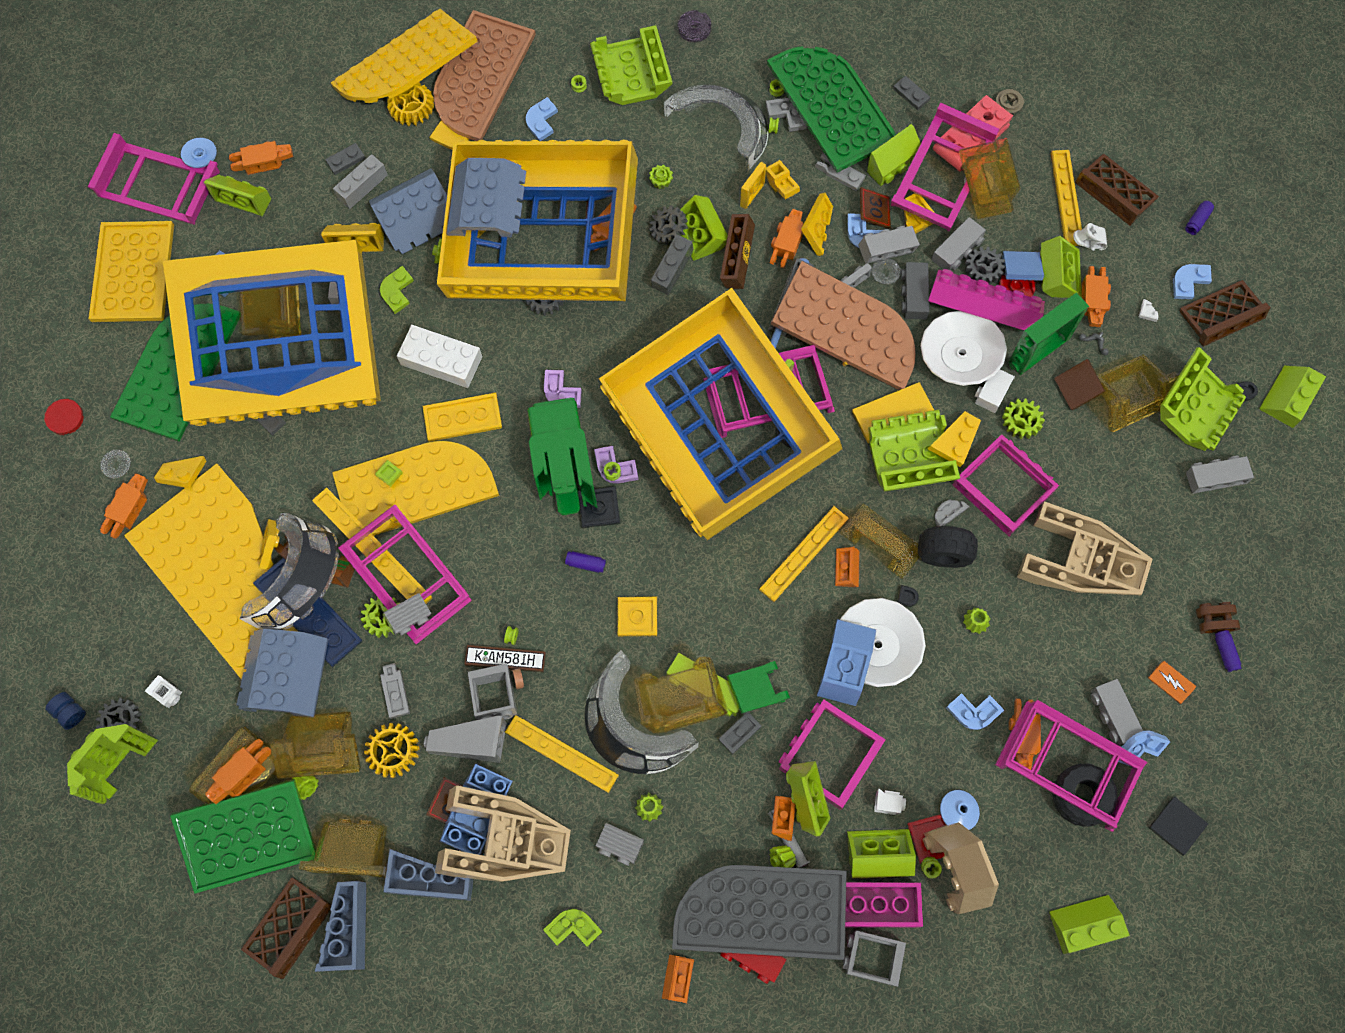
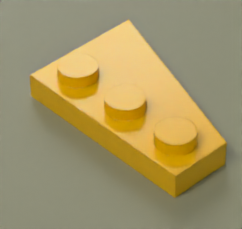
(816, 223)
(957, 439)

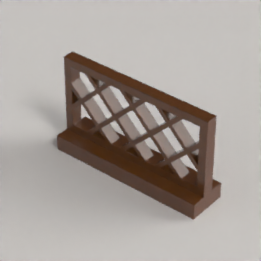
(1109, 196)
(1230, 325)
(298, 940)

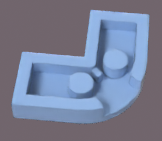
(536, 118)
(857, 229)
(1186, 276)
(973, 717)
(1146, 742)

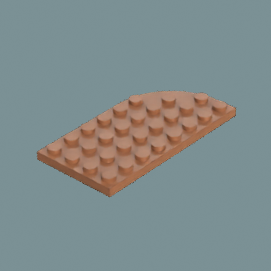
(479, 77)
(847, 325)

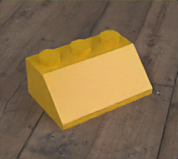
(367, 235)

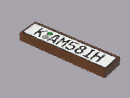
(515, 659)

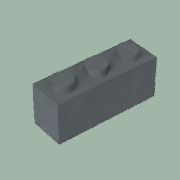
(672, 264)
(915, 290)

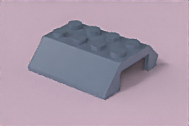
(486, 196)
(412, 211)
(283, 672)

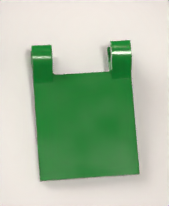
(754, 689)

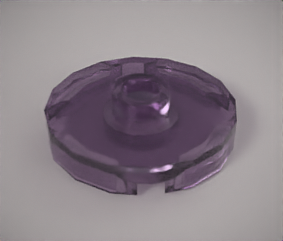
(697, 19)

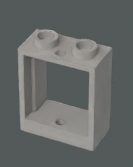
(490, 675)
(896, 962)

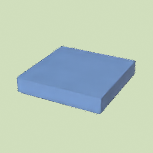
(1023, 265)

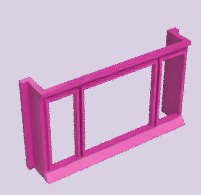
(958, 120)
(111, 159)
(796, 354)
(360, 567)
(1118, 753)

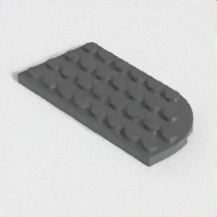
(764, 912)

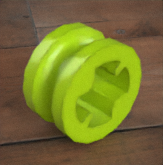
(578, 78)
(779, 92)
(773, 126)
(610, 465)
(511, 635)
(926, 863)

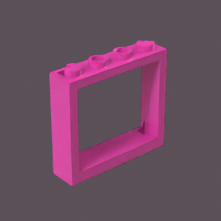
(984, 504)
(807, 727)

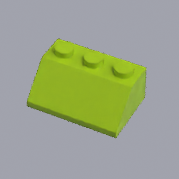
(894, 156)
(238, 194)
(703, 227)
(1060, 268)
(1292, 394)
(808, 797)
(881, 853)
(1088, 924)

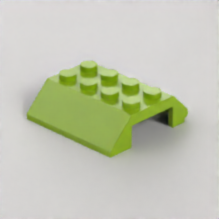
(632, 68)
(1200, 404)
(903, 454)
(99, 758)

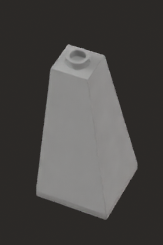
(469, 740)

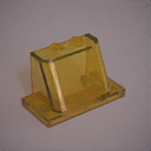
(990, 177)
(271, 312)
(1134, 391)
(886, 536)
(316, 746)
(349, 849)

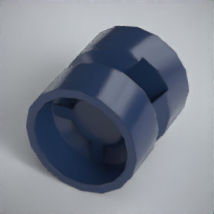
(65, 710)

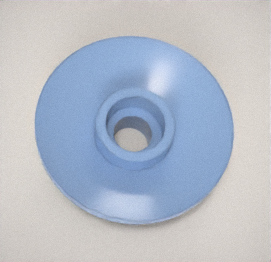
(194, 148)
(951, 811)

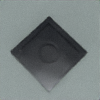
(606, 512)
(1178, 826)

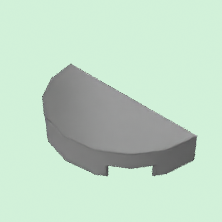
(948, 511)

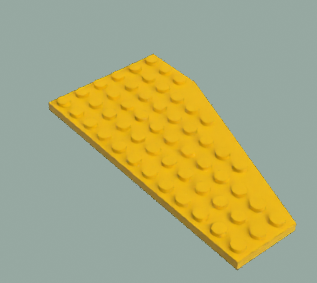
(208, 556)

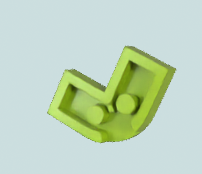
(391, 288)
(572, 921)

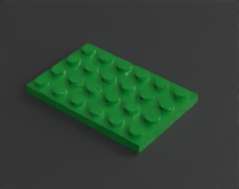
(244, 836)

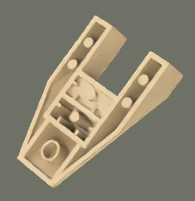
(1096, 561)
(517, 842)
(969, 864)

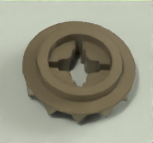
(1011, 95)

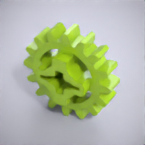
(1020, 425)
(374, 617)

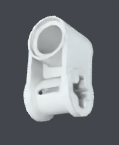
(1091, 237)

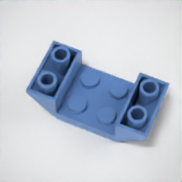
(847, 662)
(468, 831)

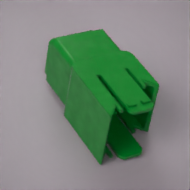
(558, 450)

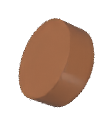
(518, 679)

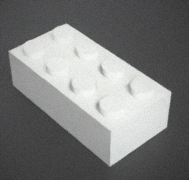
(439, 356)

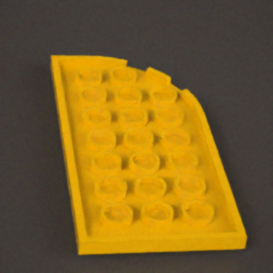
(405, 59)
(433, 482)

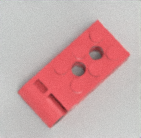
(986, 111)

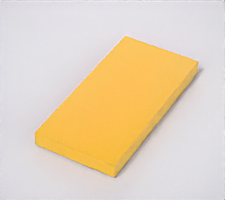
(900, 403)
(462, 417)

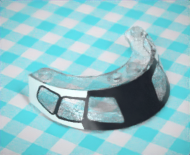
(751, 118)
(303, 578)
(617, 739)

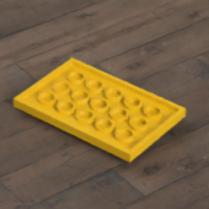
(130, 271)

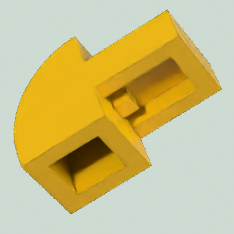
(780, 180)

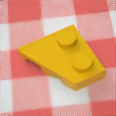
(913, 220)
(181, 472)
(270, 541)

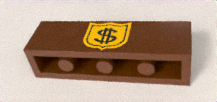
(737, 251)

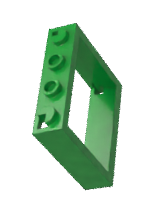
(1048, 334)

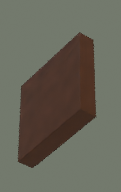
(1080, 384)

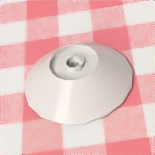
(966, 334)
(899, 637)

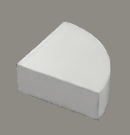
(1147, 311)

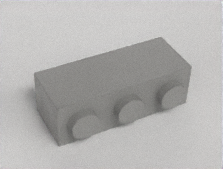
(360, 181)
(888, 244)
(959, 245)
(1219, 474)
(1116, 712)

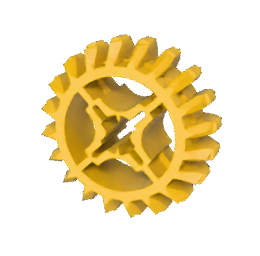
(413, 109)
(397, 743)

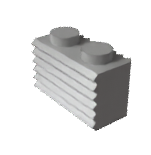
(407, 614)
(619, 844)

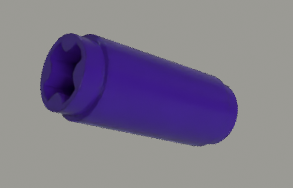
(1199, 217)
(585, 561)
(1228, 651)

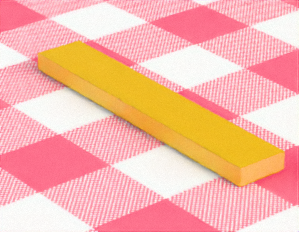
(1066, 194)
(803, 554)
(562, 754)

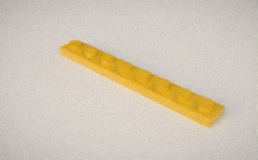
(385, 563)

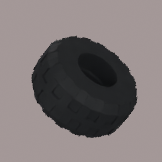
(947, 546)
(1090, 776)

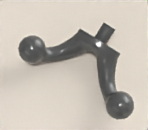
(1082, 337)

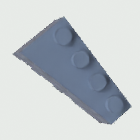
(418, 878)
(345, 931)

